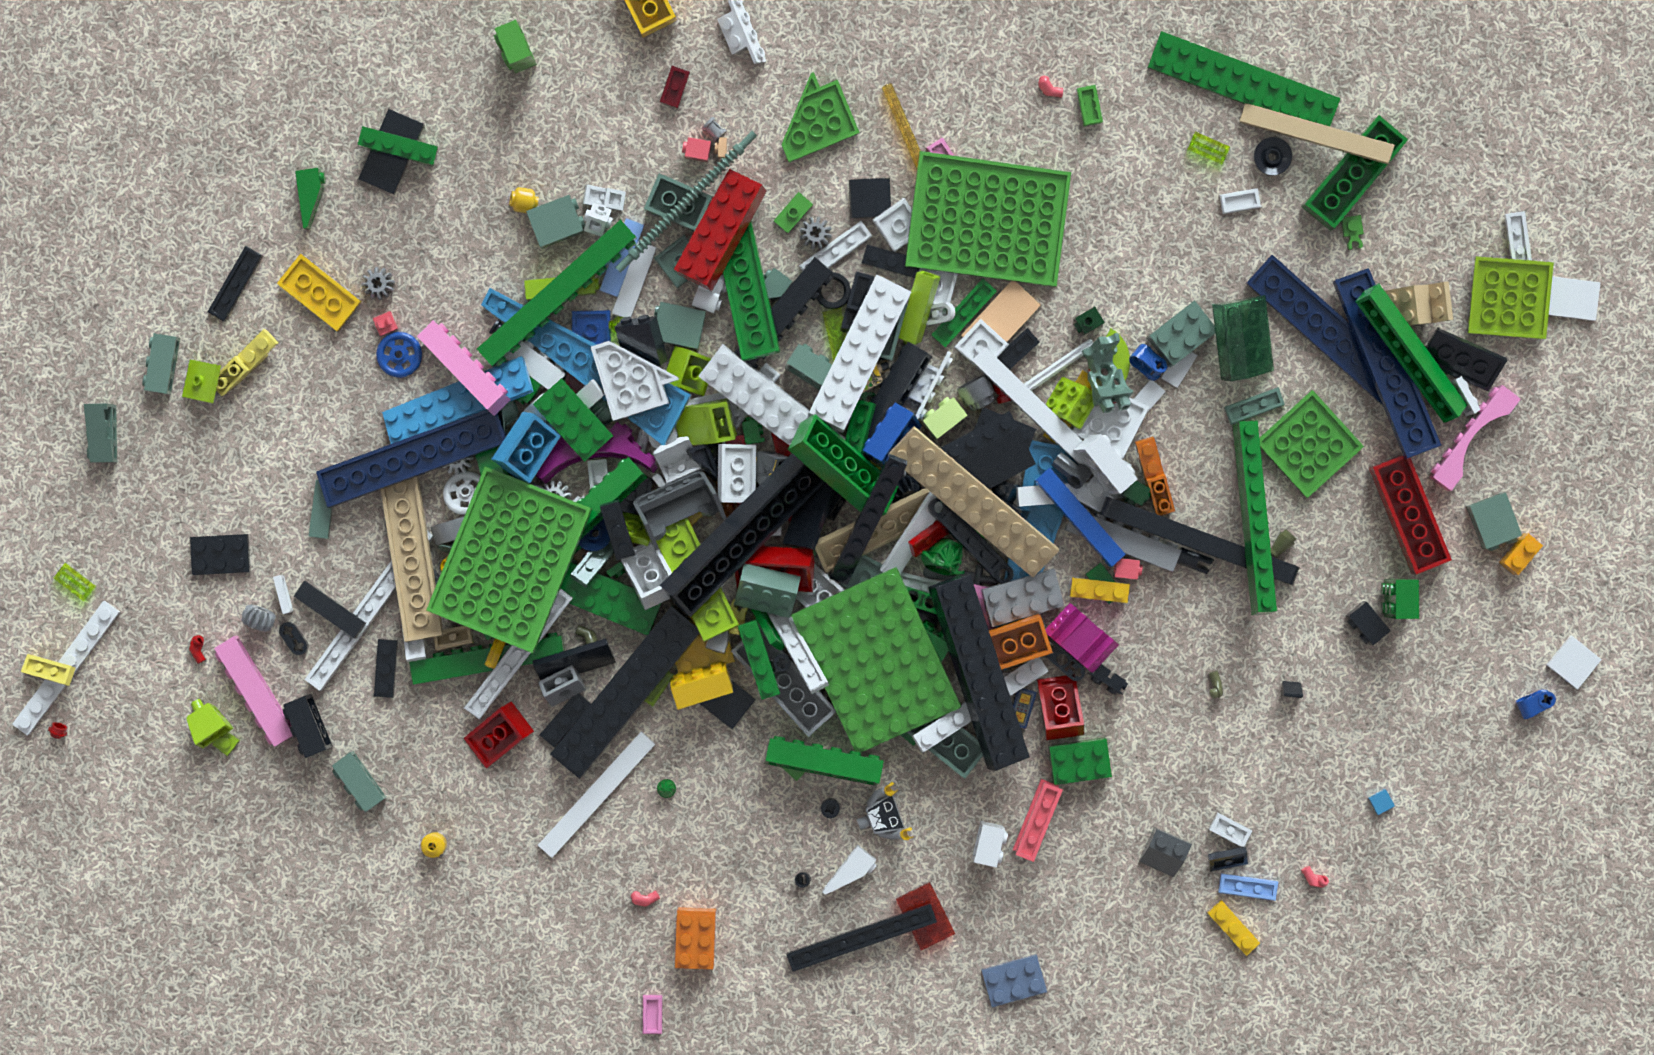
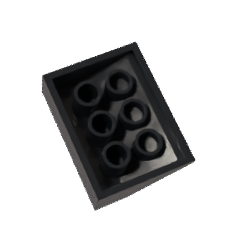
(992, 451)

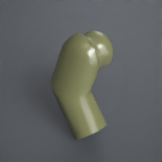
(589, 635)
(1217, 690)

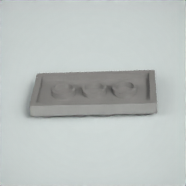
(1022, 597)

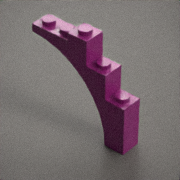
(617, 447)

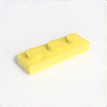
(48, 669)

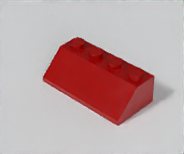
(786, 560)

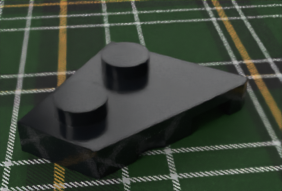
(707, 458)

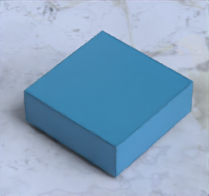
(1381, 801)

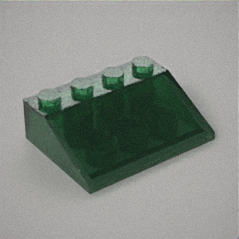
(1243, 338)

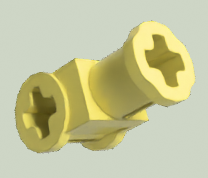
(740, 617)

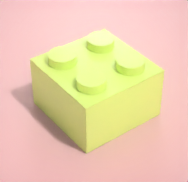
(944, 418)

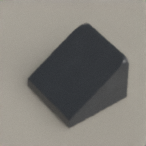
(1291, 689)

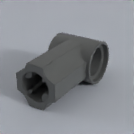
(1075, 473)

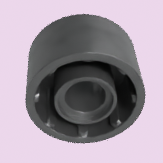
(977, 393)

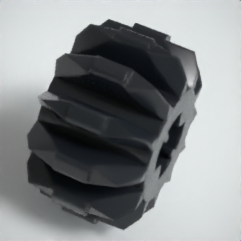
(906, 487)

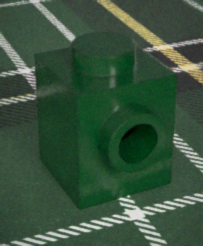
(1088, 321)
(1136, 494)

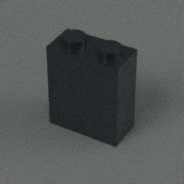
(642, 338)

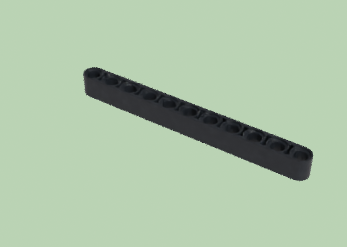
(1189, 537)

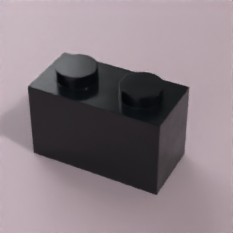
(1367, 623)

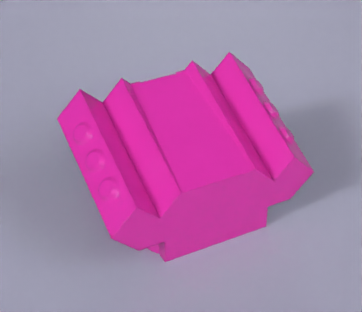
(1081, 638)

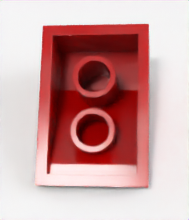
(1060, 707)
(498, 734)

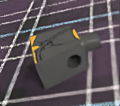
(767, 463)

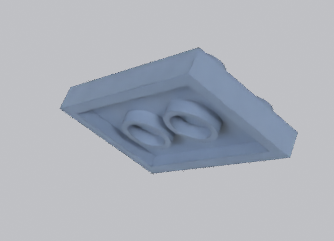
(1014, 980)

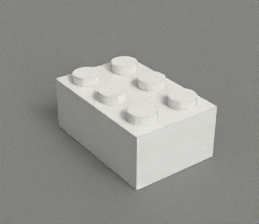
(1105, 463)

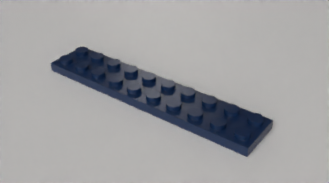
(1312, 319)
(1393, 384)
(410, 457)

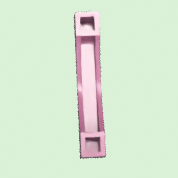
(1450, 469)

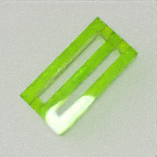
(1193, 142)
(87, 591)

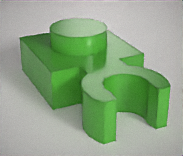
(1352, 228)

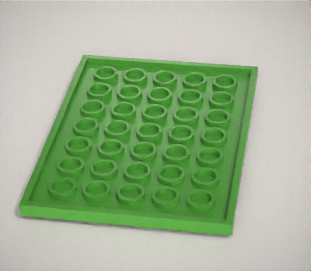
(987, 219)
(509, 559)
(877, 660)

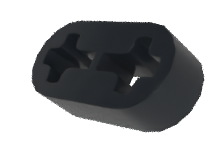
(290, 641)

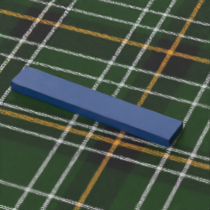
(1079, 517)

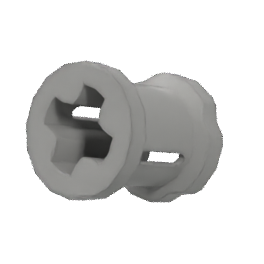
(714, 129)

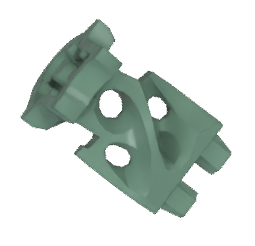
(1104, 389)

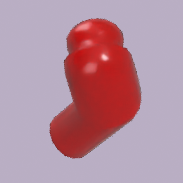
(195, 648)

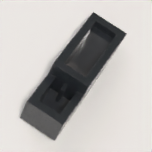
(859, 290)

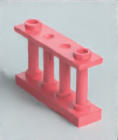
(1037, 820)

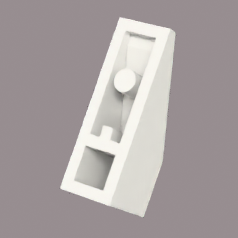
(853, 868)

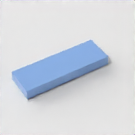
(1248, 887)

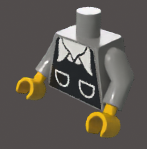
(884, 815)

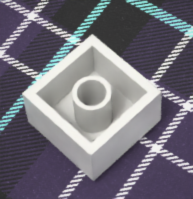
(989, 844)

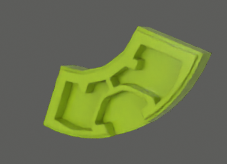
(1121, 358)

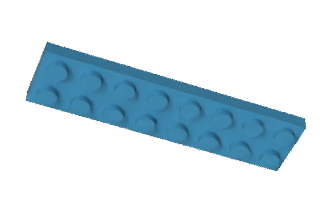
(452, 402)

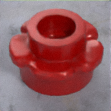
(58, 730)

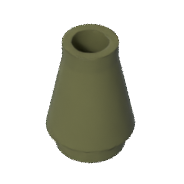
(1282, 543)

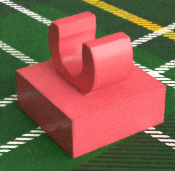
(385, 323)

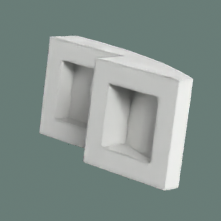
(607, 197)

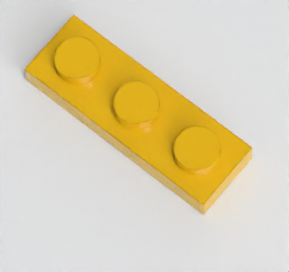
(1099, 590)
(1233, 927)

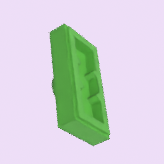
(1089, 105)
(793, 212)

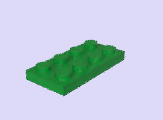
(573, 420)

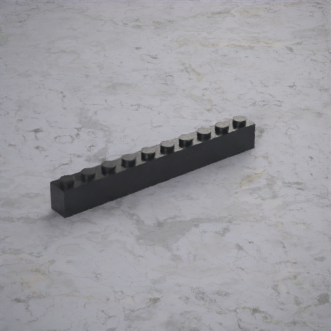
(893, 389)

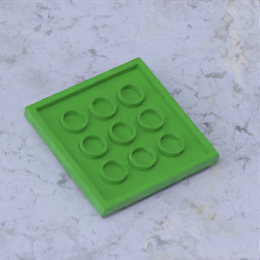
(1309, 444)

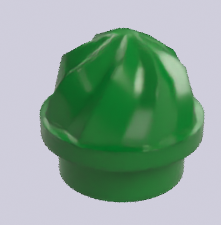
(666, 788)

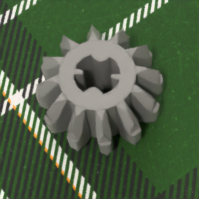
(809, 230)
(383, 279)
(258, 618)

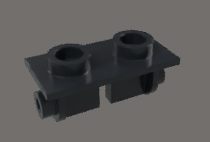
(1113, 685)

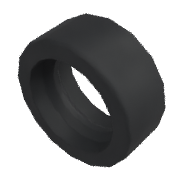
(834, 305)

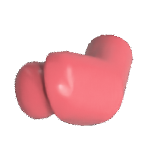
(1047, 88)
(1313, 879)
(642, 900)

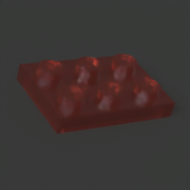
(932, 933)

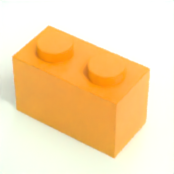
(1520, 554)

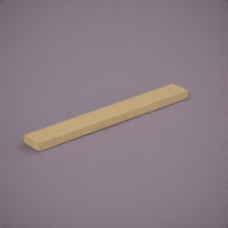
(1317, 133)

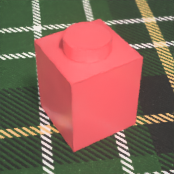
(697, 149)
(1128, 569)

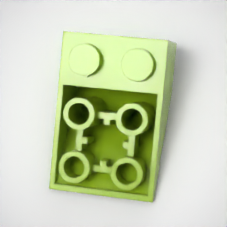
(707, 422)

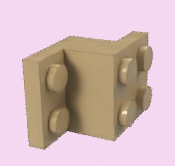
(1423, 303)

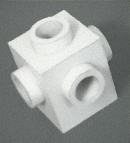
(597, 219)

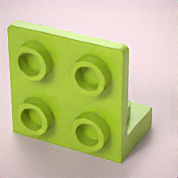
(1071, 402)

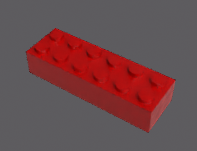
(720, 230)
(1410, 514)

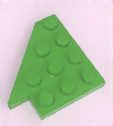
(819, 120)

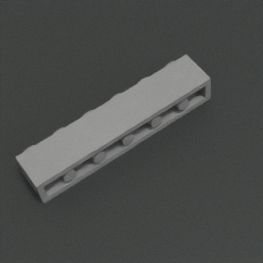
(1137, 545)

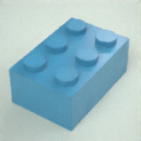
(526, 447)

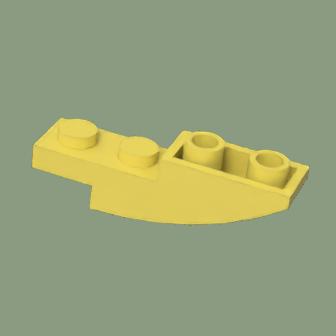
(245, 362)

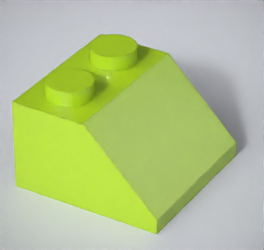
(687, 367)

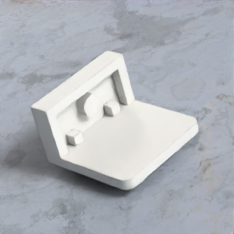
(675, 461)

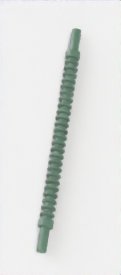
(634, 253)

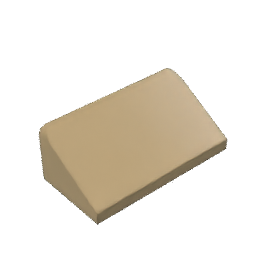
(454, 637)

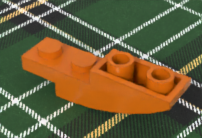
(1154, 476)

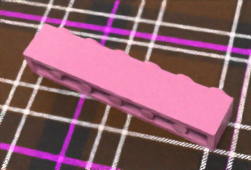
(464, 368)
(255, 690)

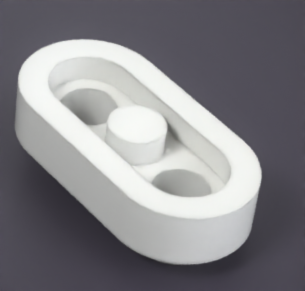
(939, 313)

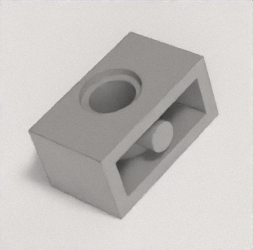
(562, 685)

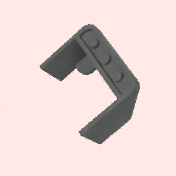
(675, 503)

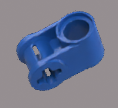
(1146, 362)
(1532, 704)

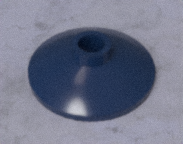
(597, 543)

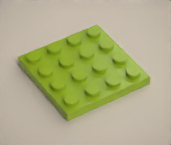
(1510, 297)

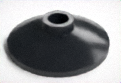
(1282, 154)

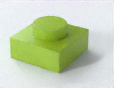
(226, 743)

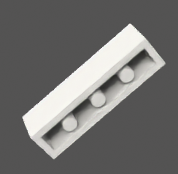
(538, 365)

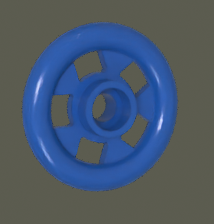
(408, 341)

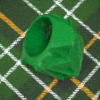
(944, 554)

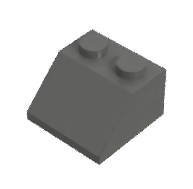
(1165, 852)

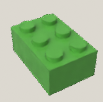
(514, 47)

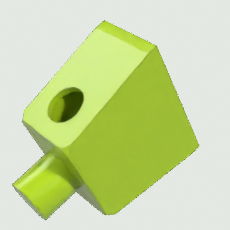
(206, 723)

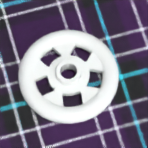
(450, 487)

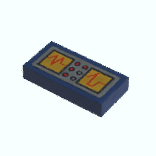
(1023, 705)

